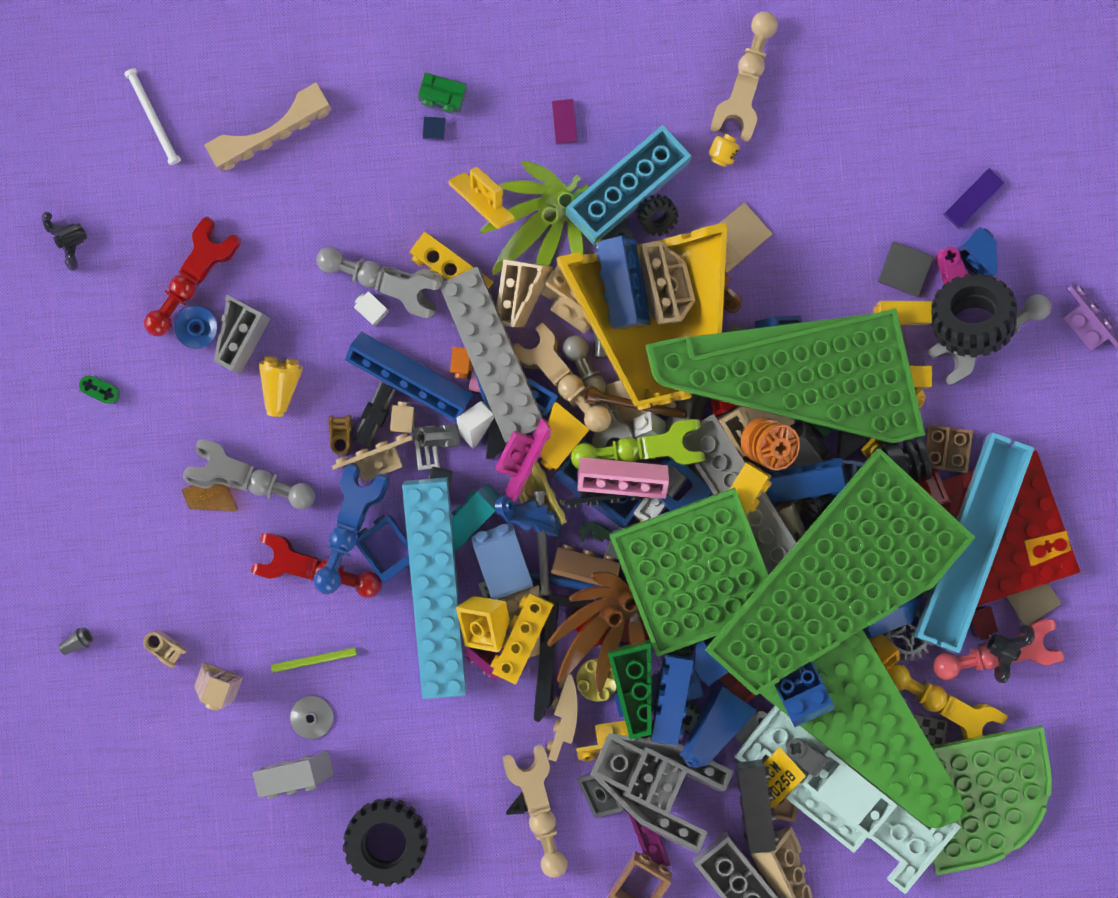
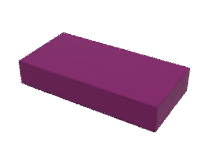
(564, 121)

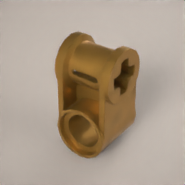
(340, 432)

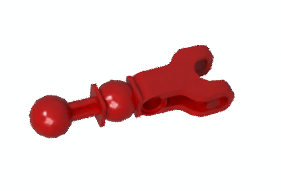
(192, 273)
(292, 562)

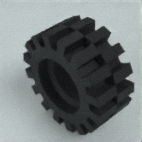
(661, 224)
(814, 507)

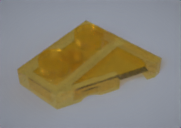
(213, 498)

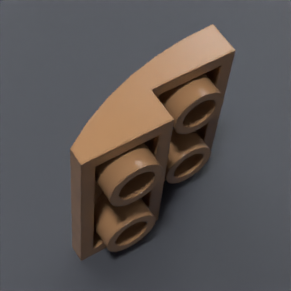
(949, 448)

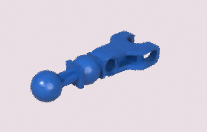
(349, 522)

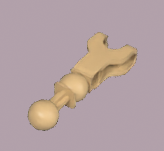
(750, 69)
(569, 386)
(542, 820)

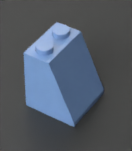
(502, 561)

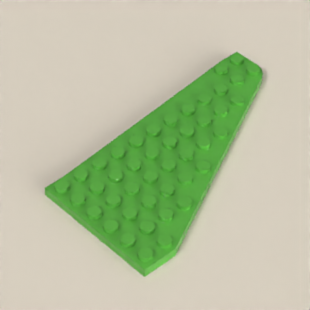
(820, 372)
(879, 733)

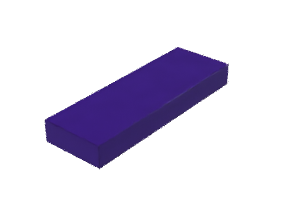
(973, 198)

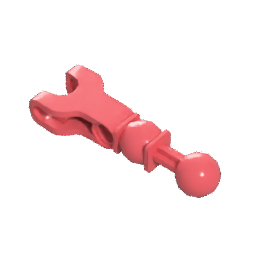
(948, 665)

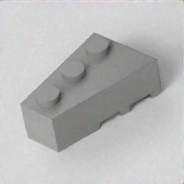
(239, 334)
(293, 775)

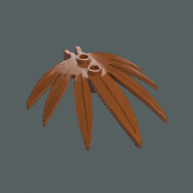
(612, 611)

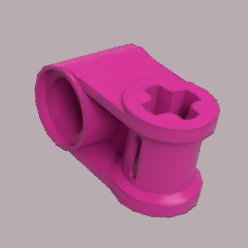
(950, 268)

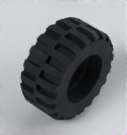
(979, 337)
(379, 870)

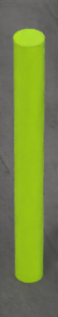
(313, 660)

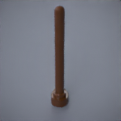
(594, 396)

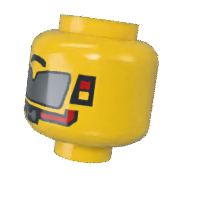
(724, 150)

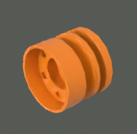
(770, 443)

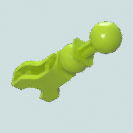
(645, 448)

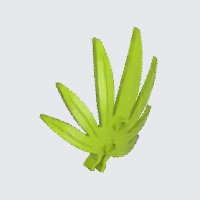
(551, 210)

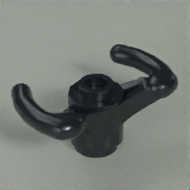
(65, 238)
(1008, 650)

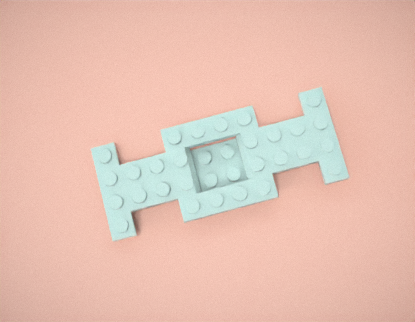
(850, 804)

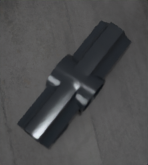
(375, 414)

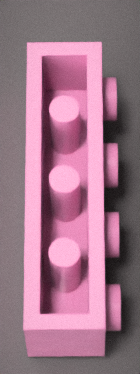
(623, 478)

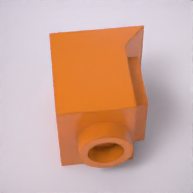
(460, 363)

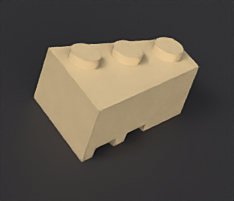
(519, 290)

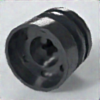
(912, 459)

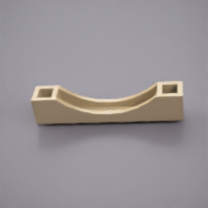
(307, 106)

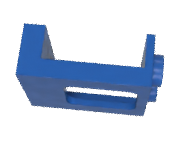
(698, 491)

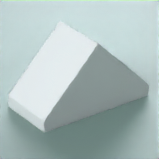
(474, 423)

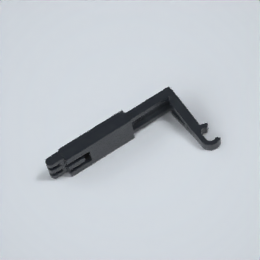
(548, 655)

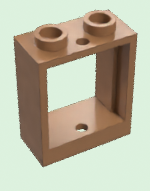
(647, 864)

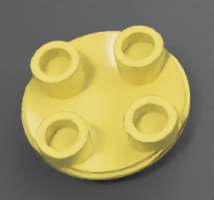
(587, 682)

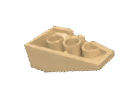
(783, 867)

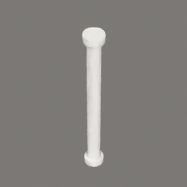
(172, 157)

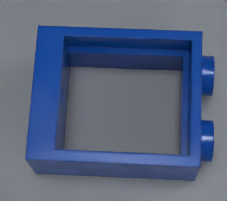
(365, 534)

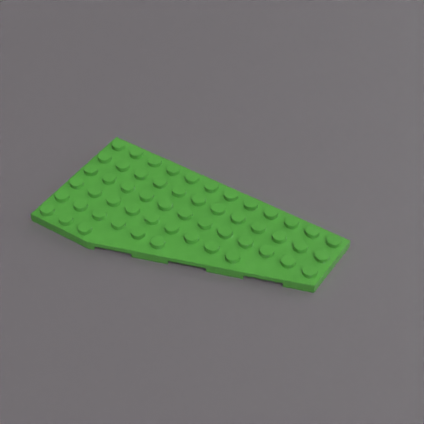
(851, 568)

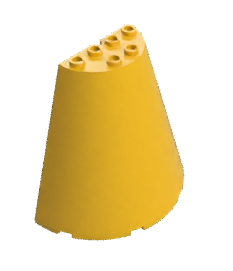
(705, 259)

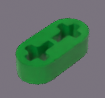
(102, 385)

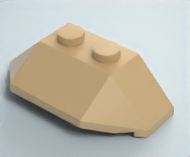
(666, 283)

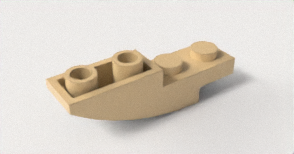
(566, 708)

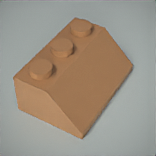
(582, 565)

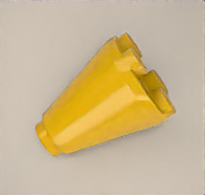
(279, 383)

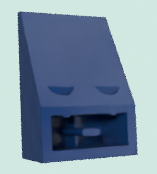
(804, 694)

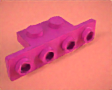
(521, 456)

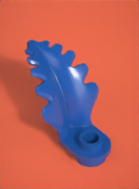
(528, 515)

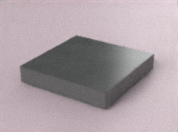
(905, 269)

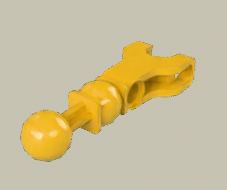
(935, 699)

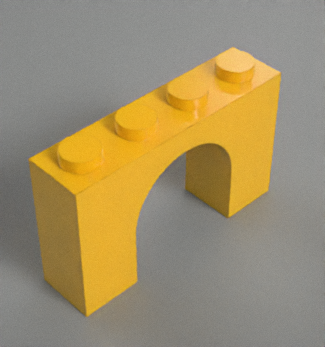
(912, 314)

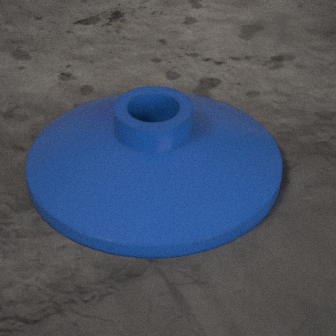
(186, 323)

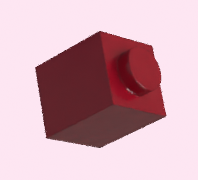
(983, 623)

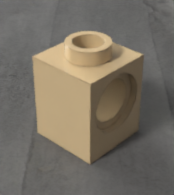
(402, 418)

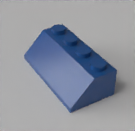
(623, 283)
(618, 512)

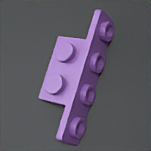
(1088, 321)

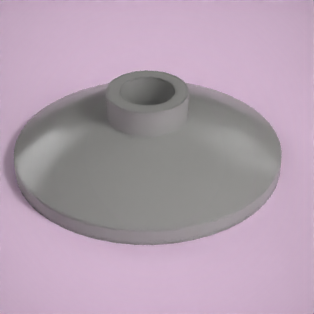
(322, 717)

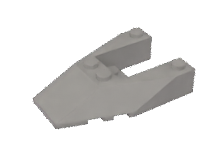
(647, 779)

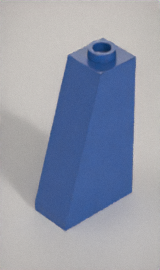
(716, 726)

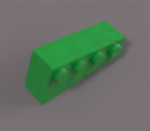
(633, 682)

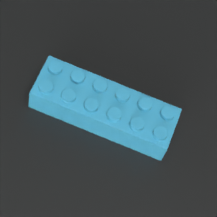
(628, 184)

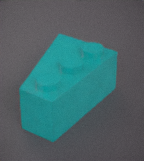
(473, 514)

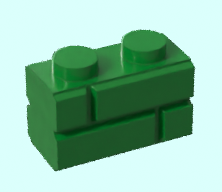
(442, 93)

